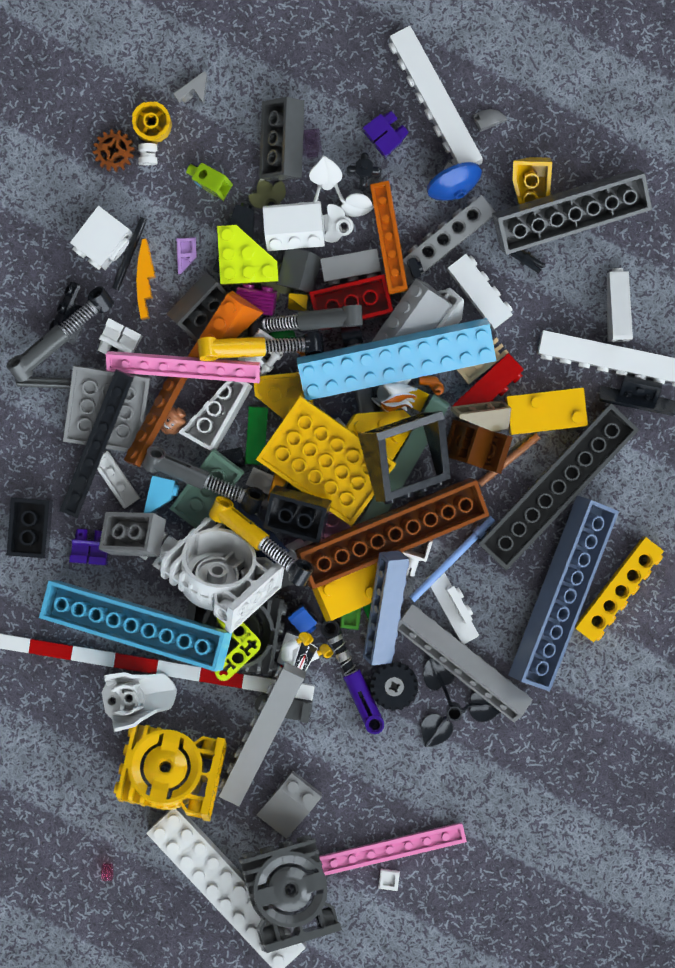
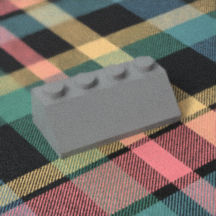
(417, 311)

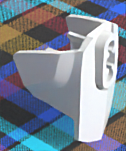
(149, 693)

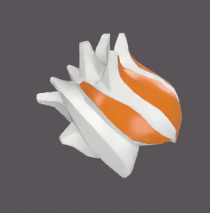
(395, 396)

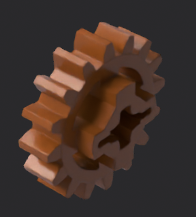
(116, 142)

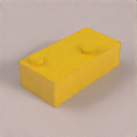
(547, 411)
(346, 593)

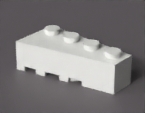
(216, 416)

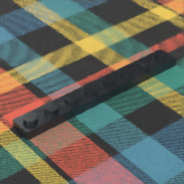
(96, 443)

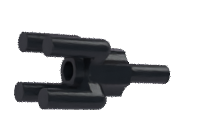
(363, 170)

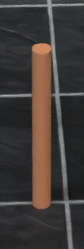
(510, 458)

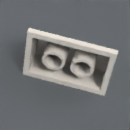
(293, 226)

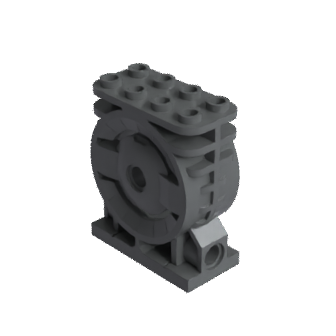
(271, 615)
(257, 868)

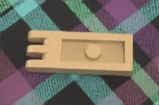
(471, 373)

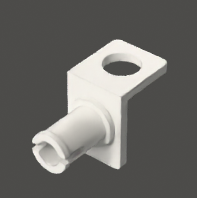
(415, 557)

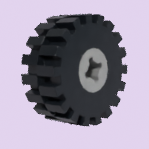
(391, 676)

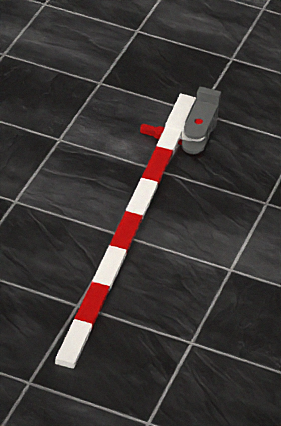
(299, 709)

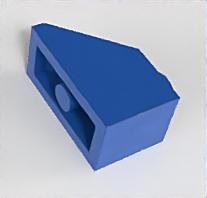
(303, 619)

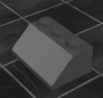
(198, 306)

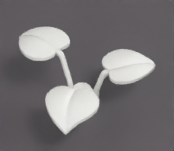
(327, 175)

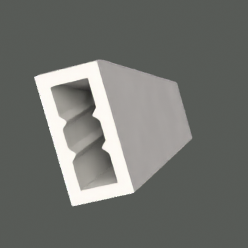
(618, 306)

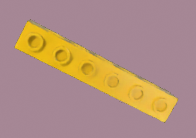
(596, 608)

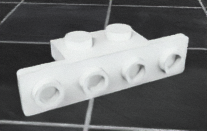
(454, 608)

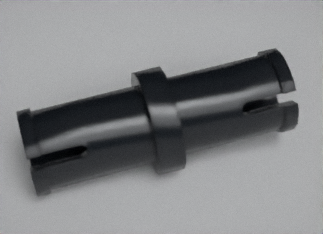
(528, 260)

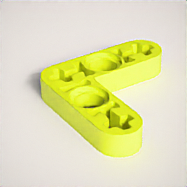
(242, 641)

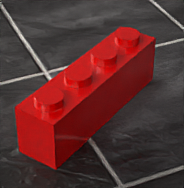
(493, 382)

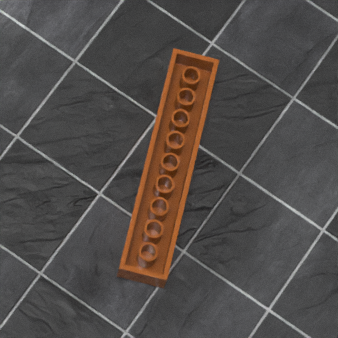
(394, 531)

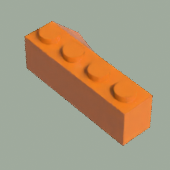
(229, 320)

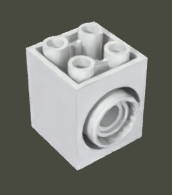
(101, 239)

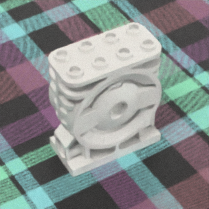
(216, 579)

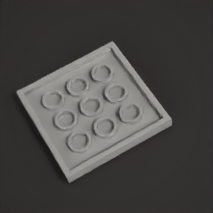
(86, 398)

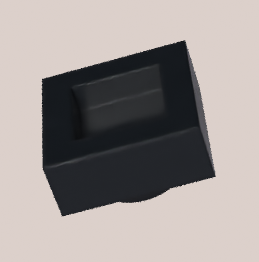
(415, 268)

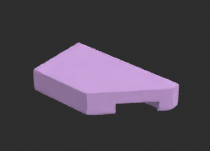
(185, 253)

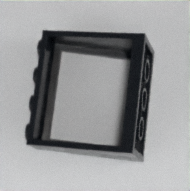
(375, 454)

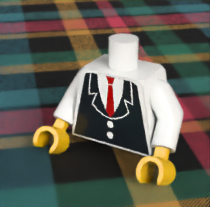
(300, 652)

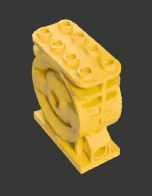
(133, 789)

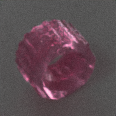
(107, 872)

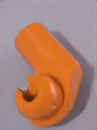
(433, 382)

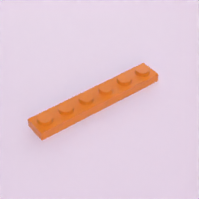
(389, 237)

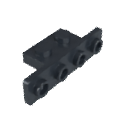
(66, 309)
(639, 395)

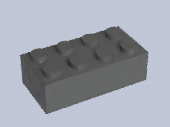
(281, 139)

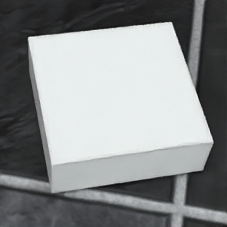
(389, 879)

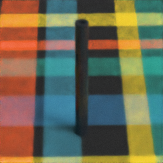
(129, 253)

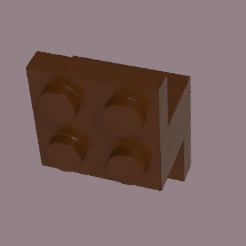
(478, 446)

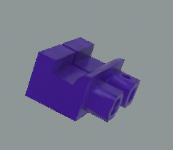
(388, 141)
(81, 549)

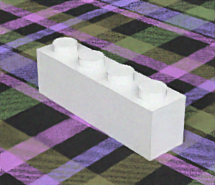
(479, 291)

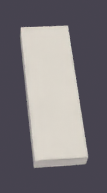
(117, 481)

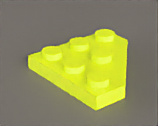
(243, 259)

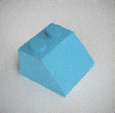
(160, 493)

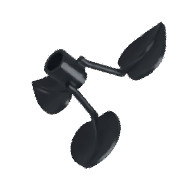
(438, 729)

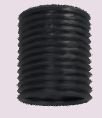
(235, 456)

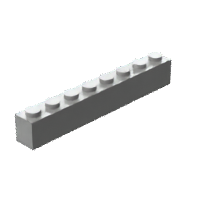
(463, 663)
(262, 733)

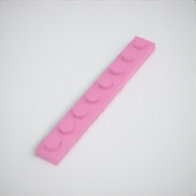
(183, 367)
(393, 848)

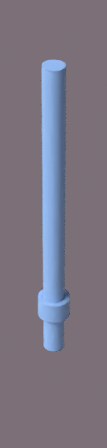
(477, 533)

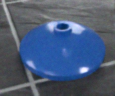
(454, 182)

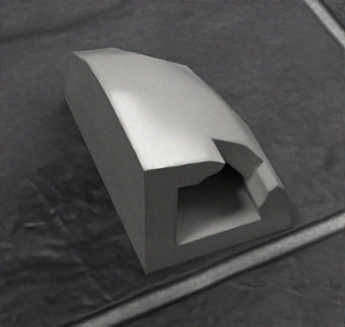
(488, 118)

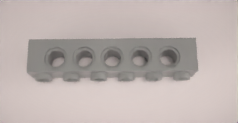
(484, 214)

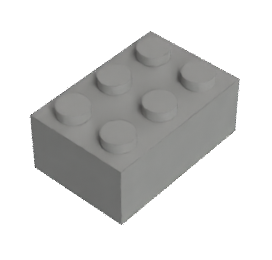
(132, 534)

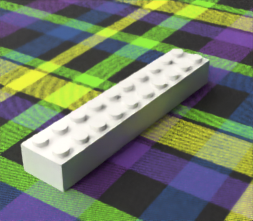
(217, 880)

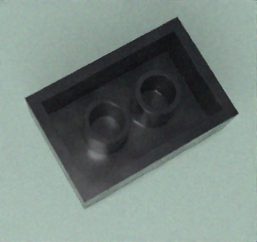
(297, 514)
(29, 527)

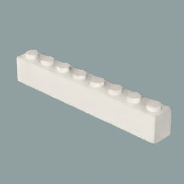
(434, 97)
(606, 357)

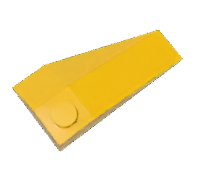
(532, 178)

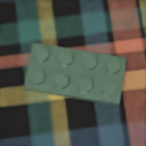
(194, 503)

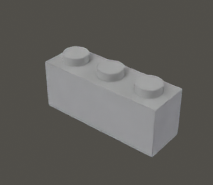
(350, 266)

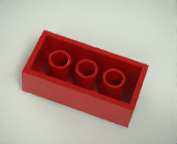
(368, 292)

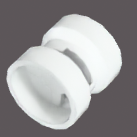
(147, 154)

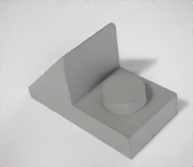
(197, 85)

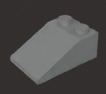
(289, 804)

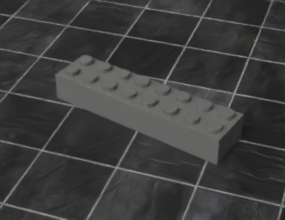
(572, 211)

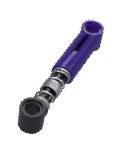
(353, 679)

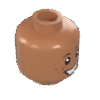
(174, 422)

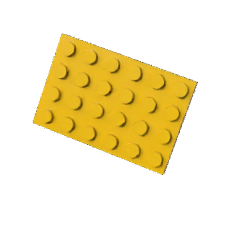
(321, 460)

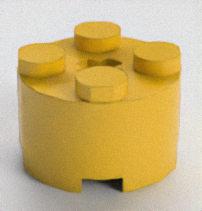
(151, 111)

